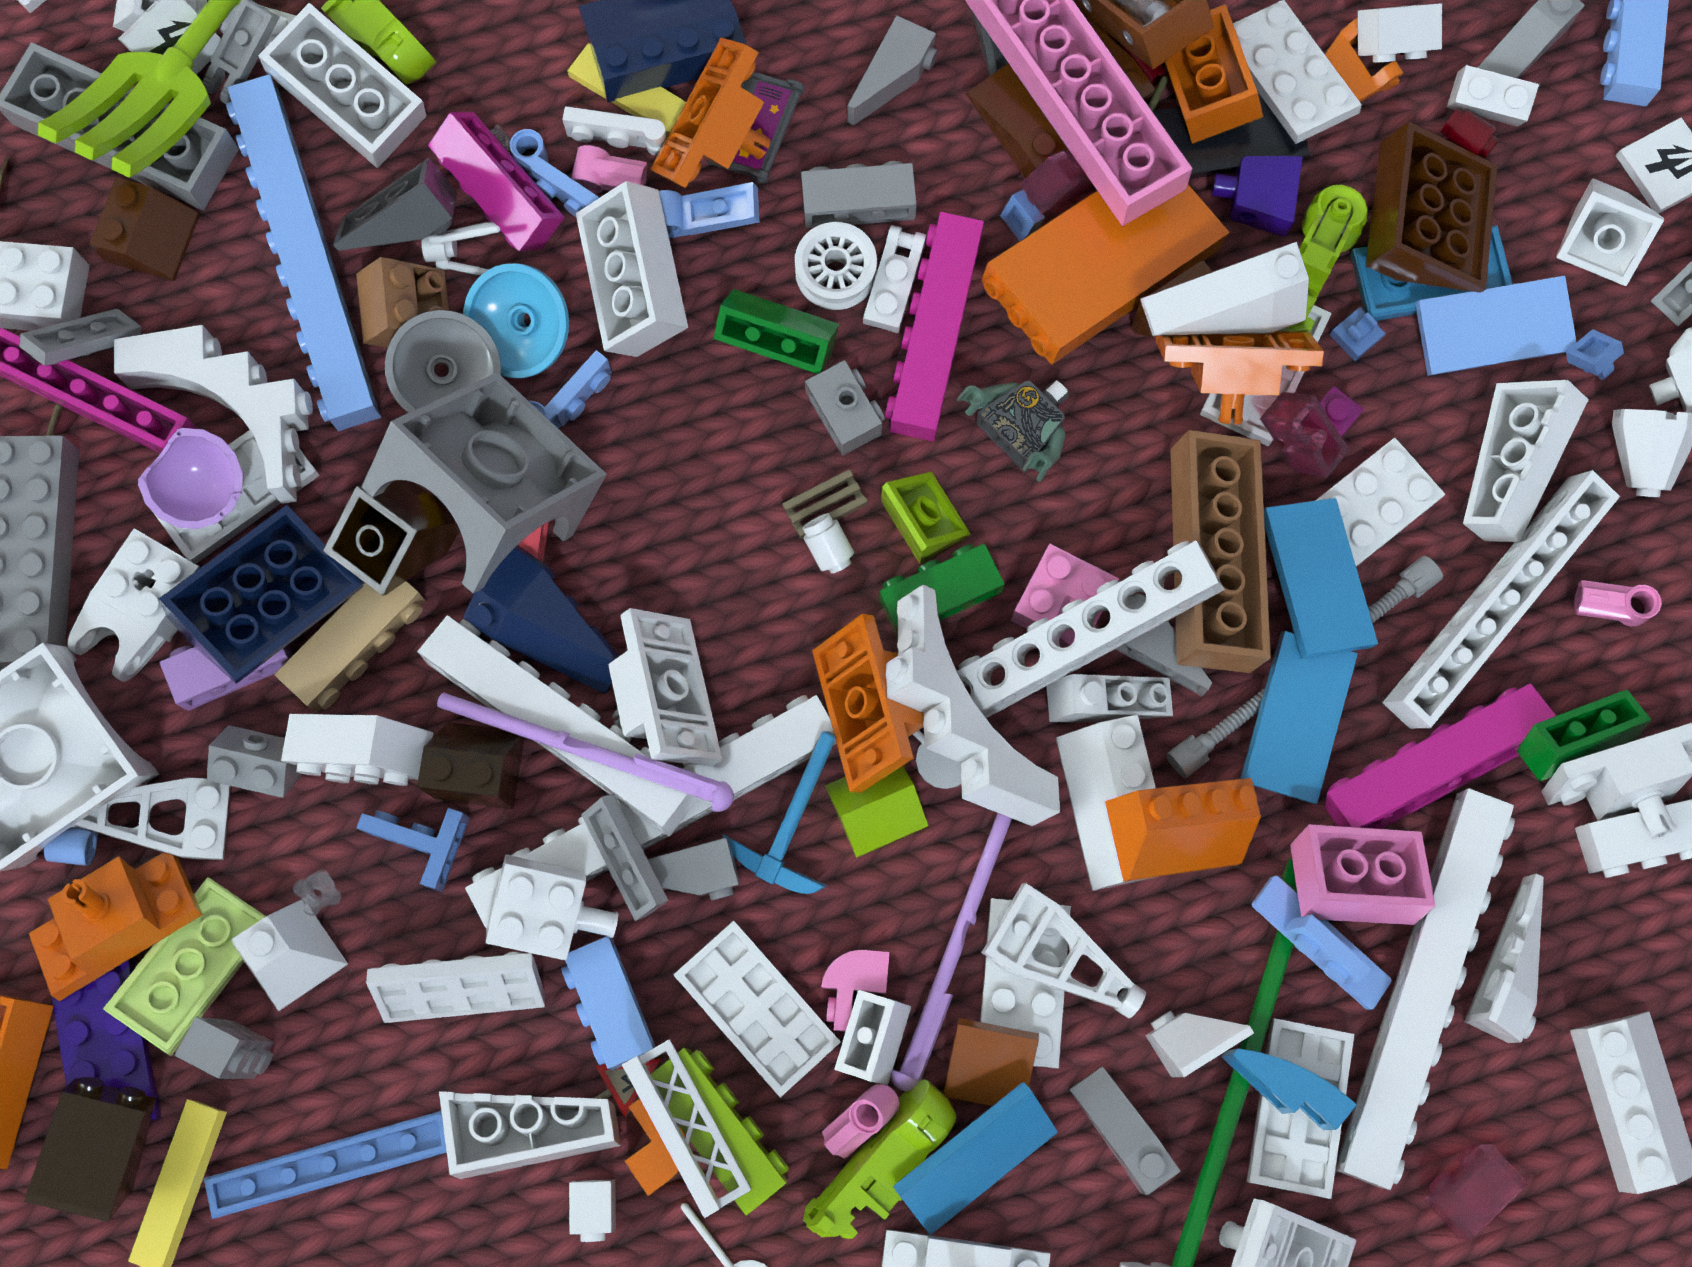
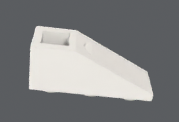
(1108, 698)

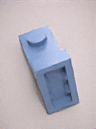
(421, 838)

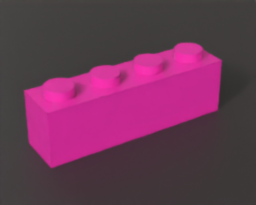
(495, 181)

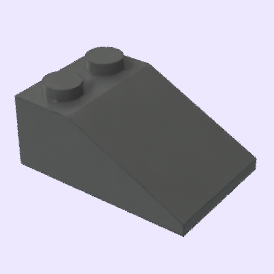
(402, 211)

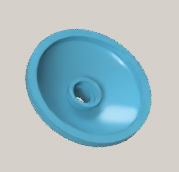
(499, 305)

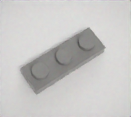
(78, 336)
(624, 857)

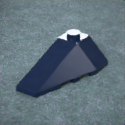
(536, 619)

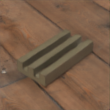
(820, 490)

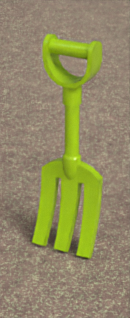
(158, 81)

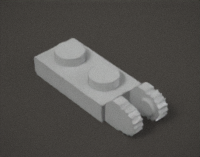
(239, 47)

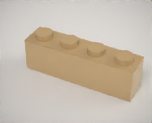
(347, 643)

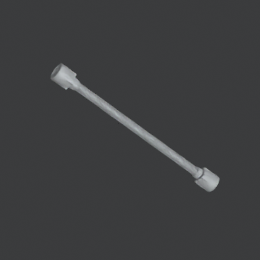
(1193, 751)

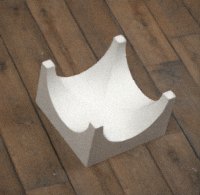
(54, 754)

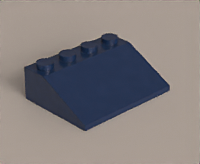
(655, 41)
(259, 595)

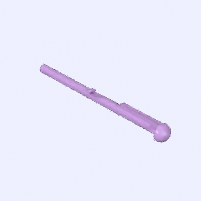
(641, 766)
(938, 1001)

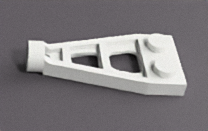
(204, 819)
(1022, 928)

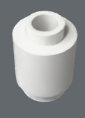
(828, 543)

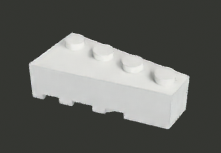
(1519, 454)
(515, 1131)

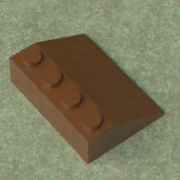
(1020, 121)
(1431, 211)

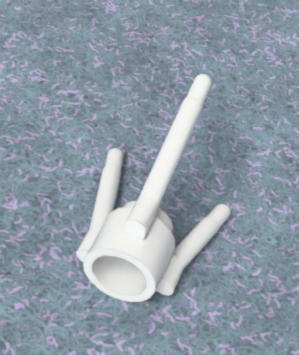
(444, 246)

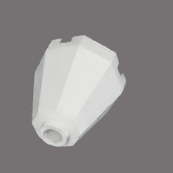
(1652, 447)

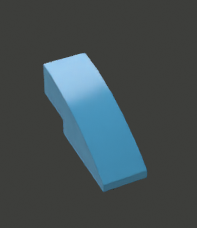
(1292, 1087)

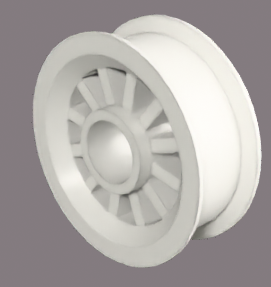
(827, 235)

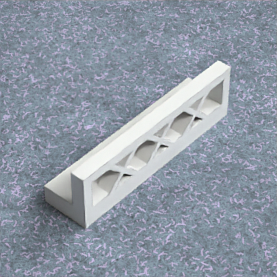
(672, 1136)

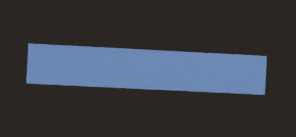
(325, 1165)

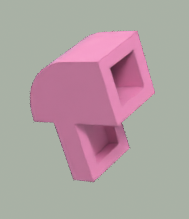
(853, 972)

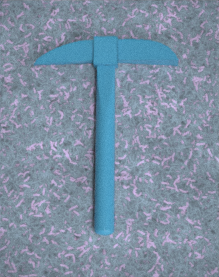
(770, 866)

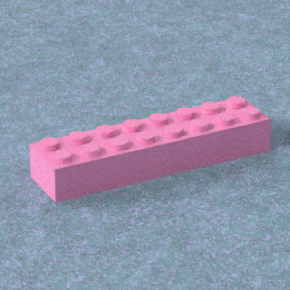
(1088, 102)

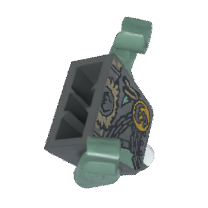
(1021, 421)

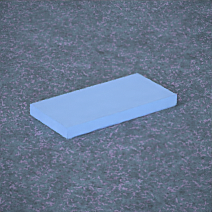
(1495, 325)

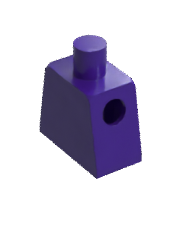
(1262, 192)

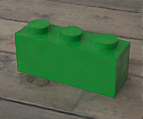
(776, 331)
(957, 582)
(1582, 733)

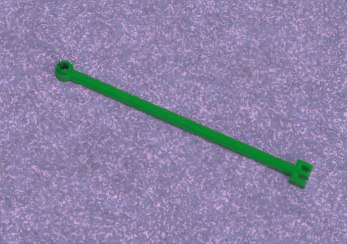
(1234, 1097)

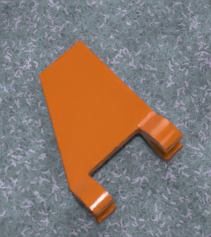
(1353, 70)

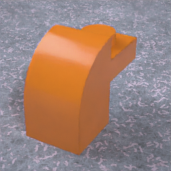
(653, 1162)

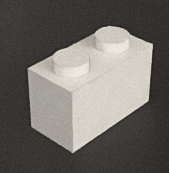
(1399, 30)
(1493, 95)
(872, 1038)

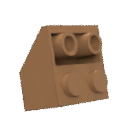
(394, 293)

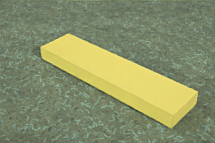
(651, 104)
(177, 1185)

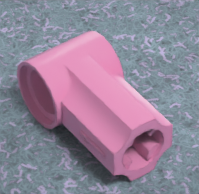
(600, 171)
(1614, 602)
(860, 1120)

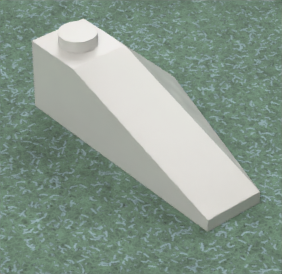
(1241, 298)
(1510, 981)

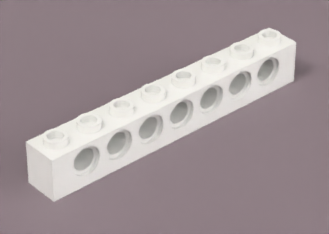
(1500, 600)
(1125, 624)

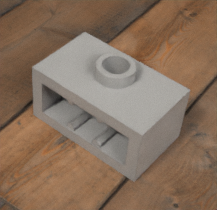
(844, 407)
(250, 762)

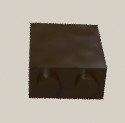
(391, 534)
(472, 765)
(92, 1149)

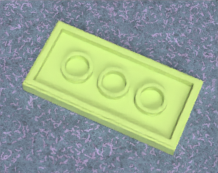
(184, 970)

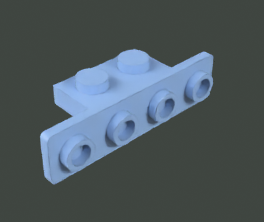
(1322, 944)

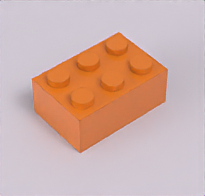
(1214, 81)

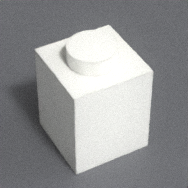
(592, 1209)

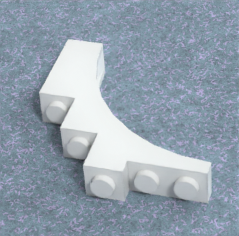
(194, 363)
(955, 727)

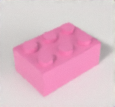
(1362, 874)

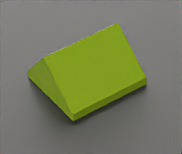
(923, 515)
(879, 813)

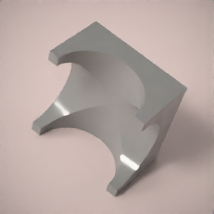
(492, 467)

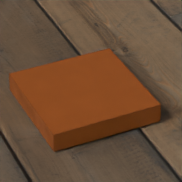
(989, 1061)

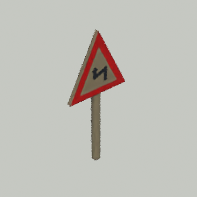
(620, 1085)

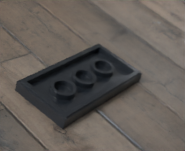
(1224, 151)

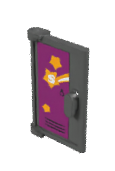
(772, 121)

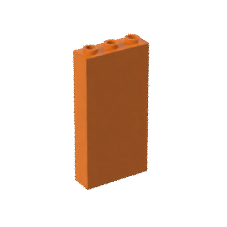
(1092, 270)

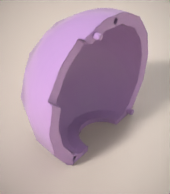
(192, 480)

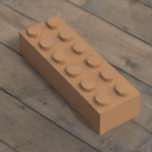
(1222, 508)

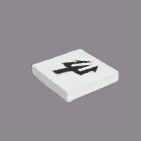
(162, 28)
(1661, 165)

